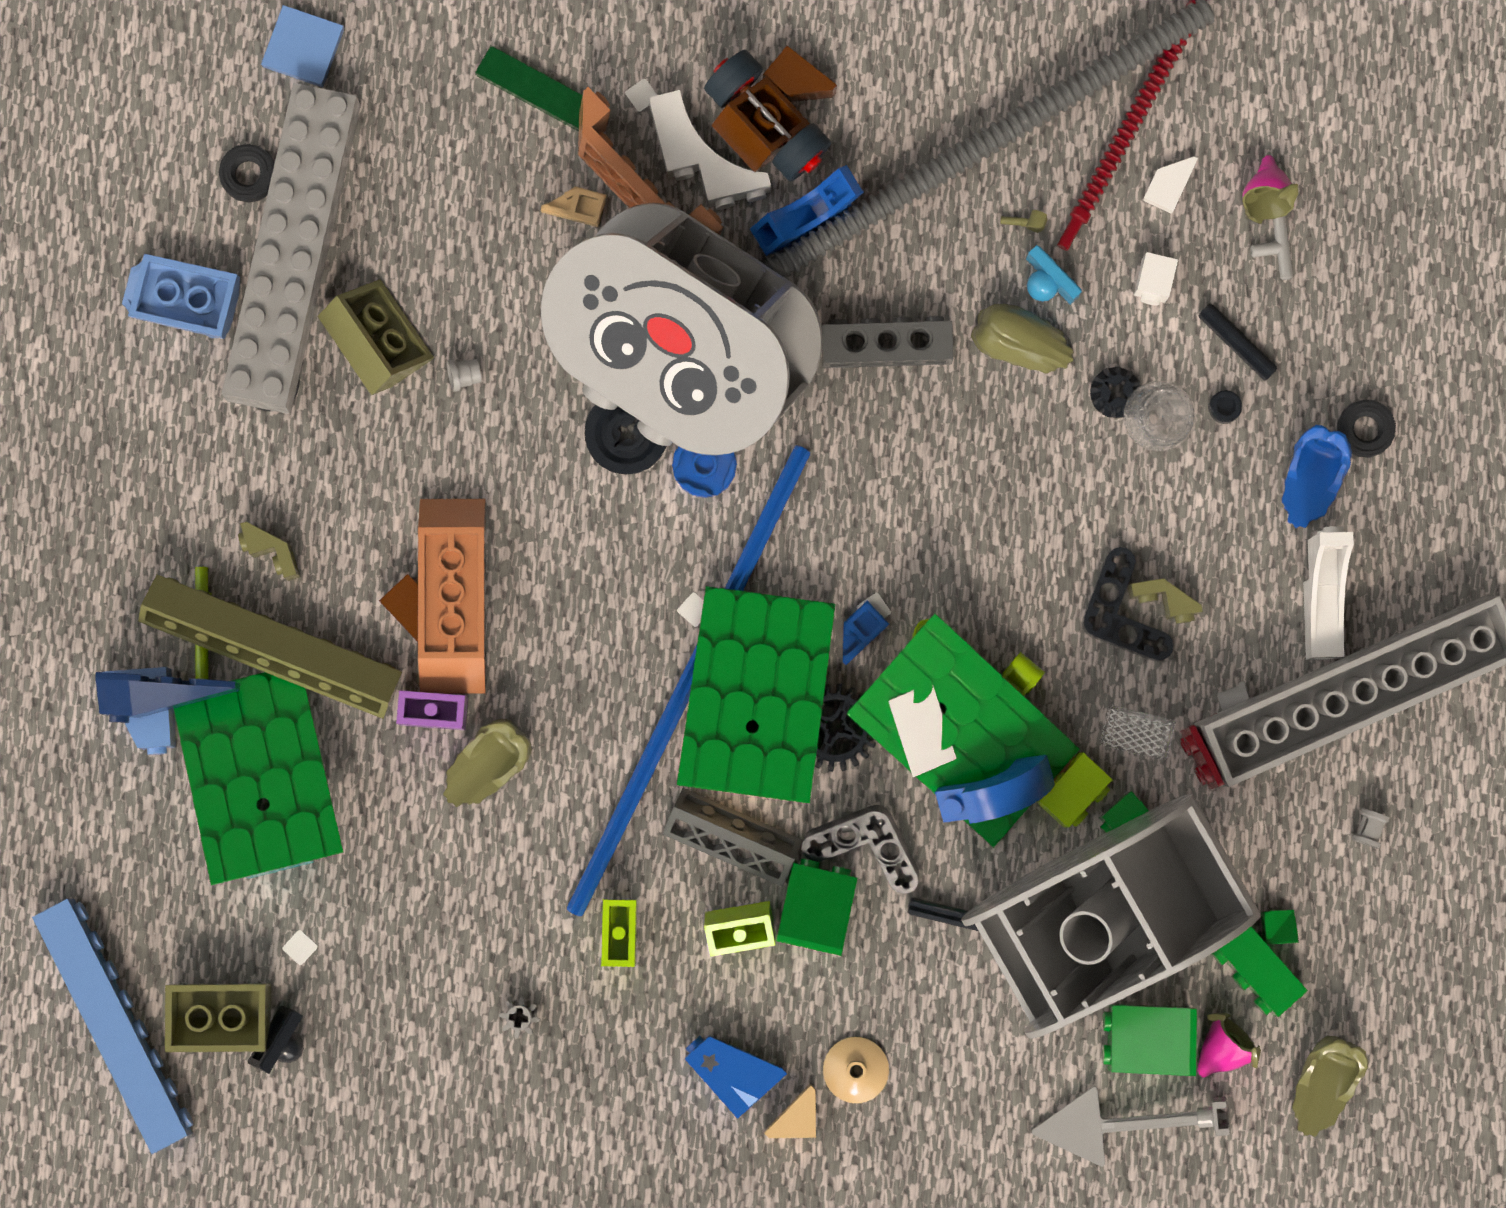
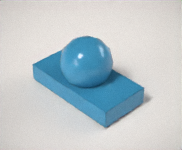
(1049, 278)

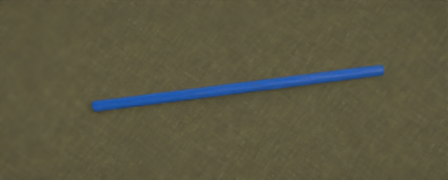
(681, 693)

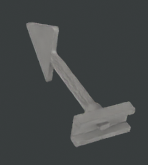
(1081, 1128)

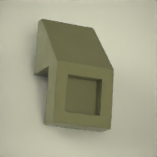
(261, 543)
(1175, 602)

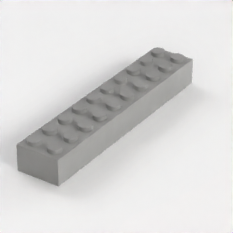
(291, 249)
(1356, 690)

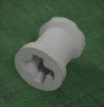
(1370, 828)

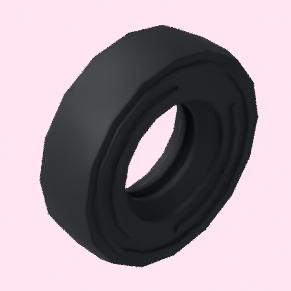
(231, 162)
(1384, 420)

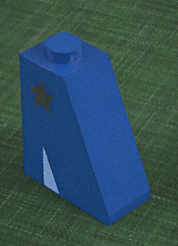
(732, 1073)

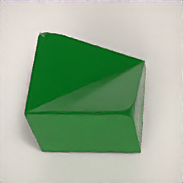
(1279, 927)

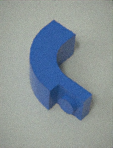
(808, 212)
(997, 796)

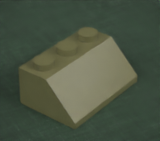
(375, 336)
(217, 1017)

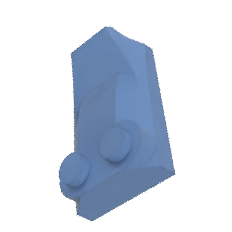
(182, 296)

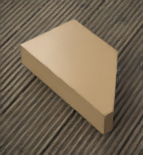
(578, 205)

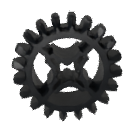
(861, 739)

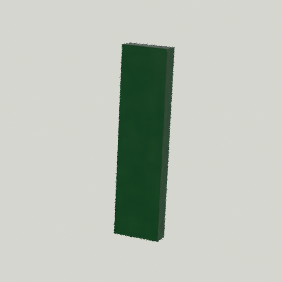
(530, 86)

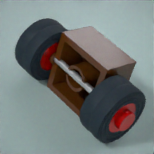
(762, 121)

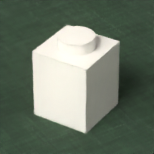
(1155, 278)

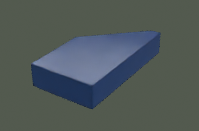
(861, 630)

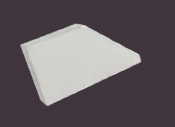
(1169, 184)

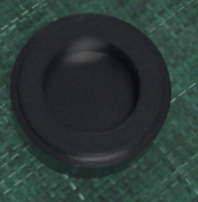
(1225, 407)

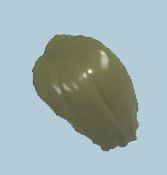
(1021, 339)
(487, 762)
(1327, 1083)

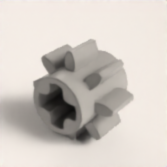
(527, 1011)

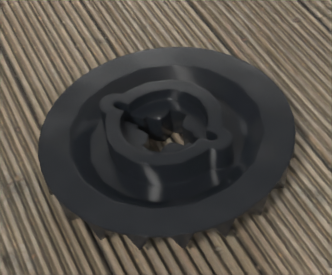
(603, 435)

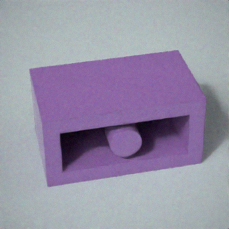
(432, 710)

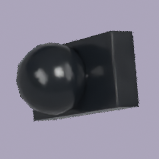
(282, 1041)

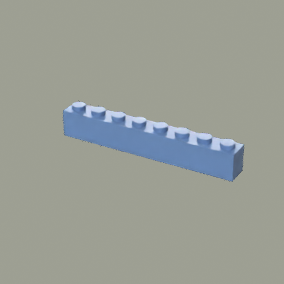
(113, 1025)

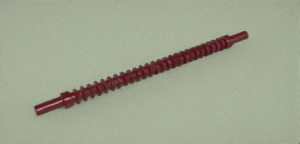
(1081, 214)

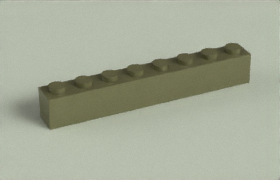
(269, 646)

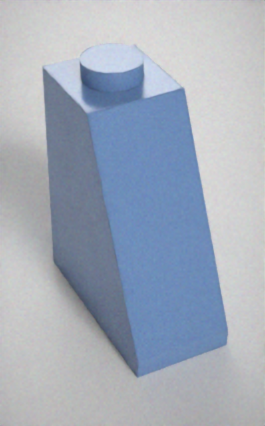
(153, 731)

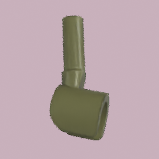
(1035, 222)

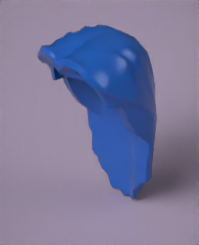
(1315, 474)

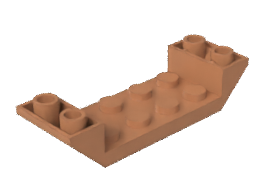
(618, 171)
(451, 596)

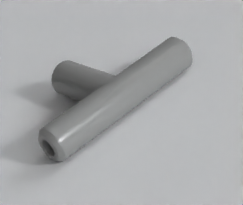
(1279, 248)

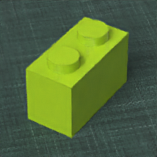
(1076, 791)
(740, 928)
(619, 933)

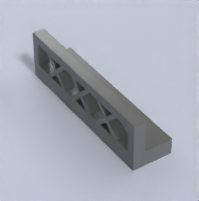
(734, 831)

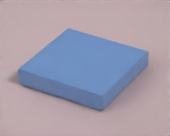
(302, 46)

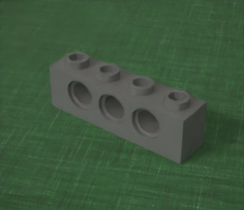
(838, 355)

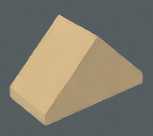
(797, 1119)

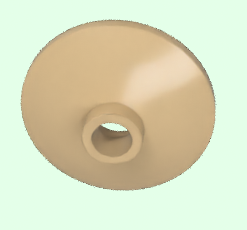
(853, 1052)

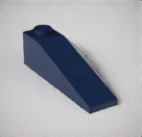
(138, 696)

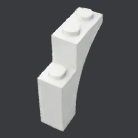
(687, 153)
(1325, 593)

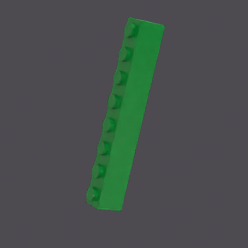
(1247, 954)

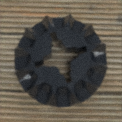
(1100, 393)

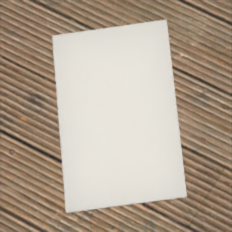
(921, 732)

